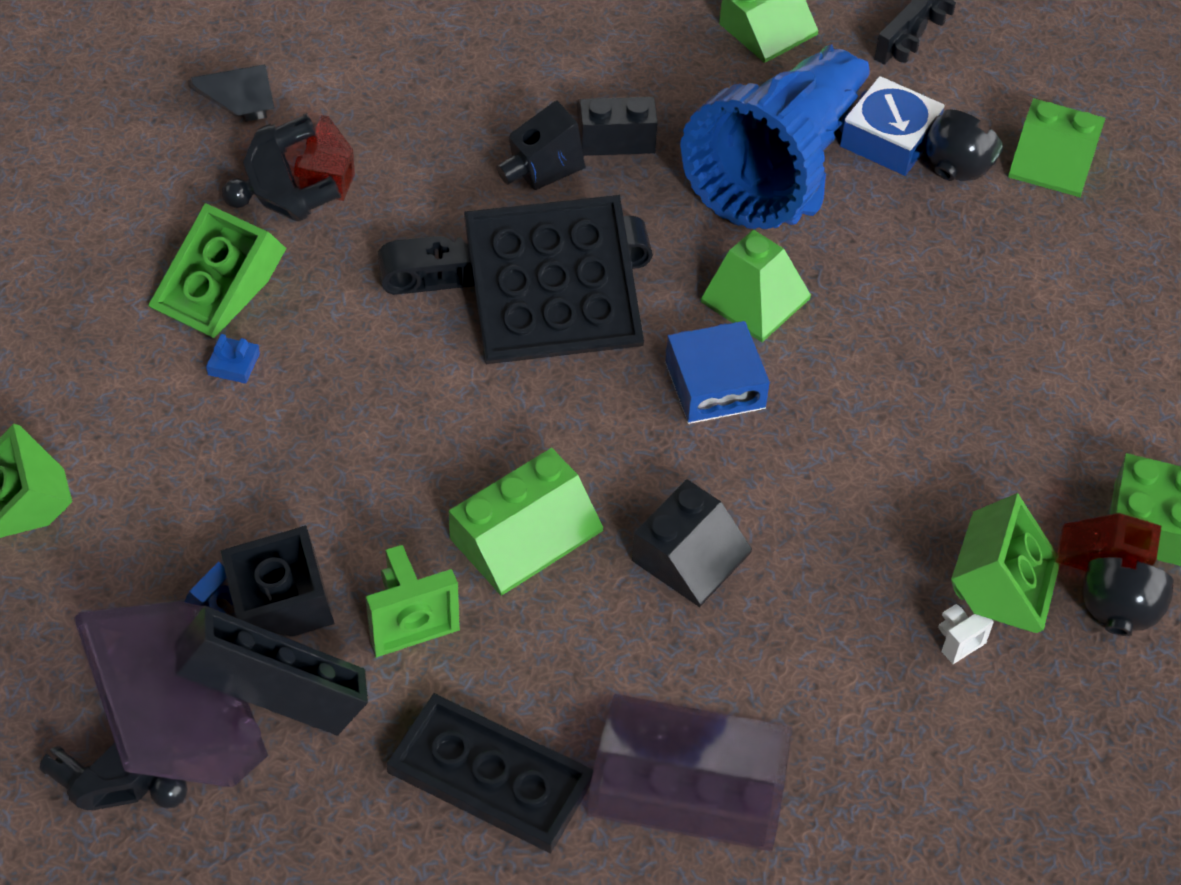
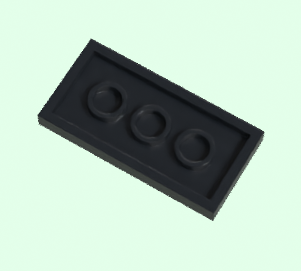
(491, 772)

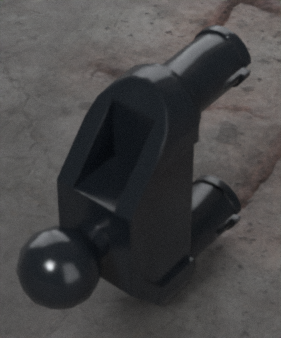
(272, 177)
(107, 783)

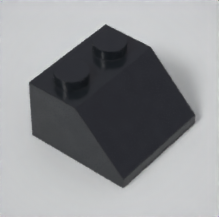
(617, 125)
(690, 543)
(278, 583)

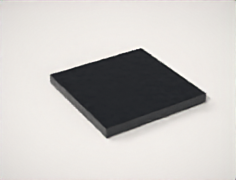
(553, 279)

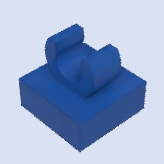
(233, 359)
(210, 589)

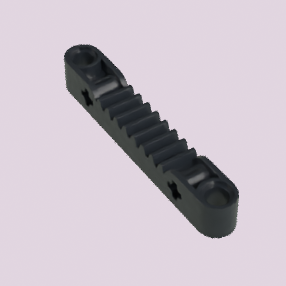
(412, 267)

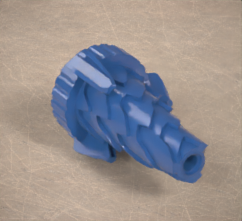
(762, 147)

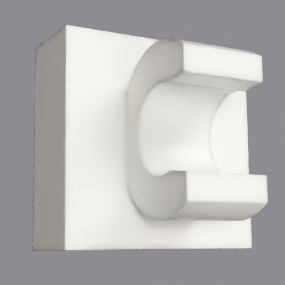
(963, 633)

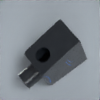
(544, 149)

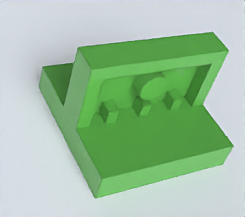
(410, 608)

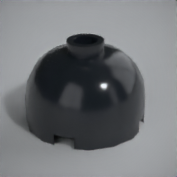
(960, 147)
(1125, 596)

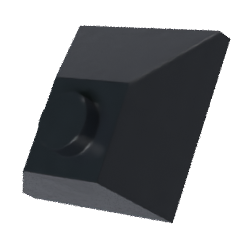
(237, 91)

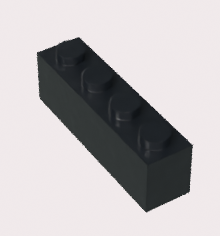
(270, 671)

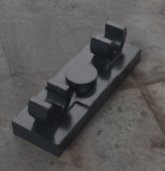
(905, 29)

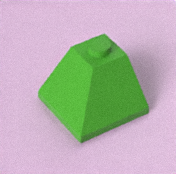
(756, 286)
(30, 484)

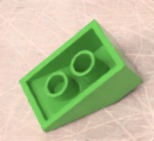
(216, 271)

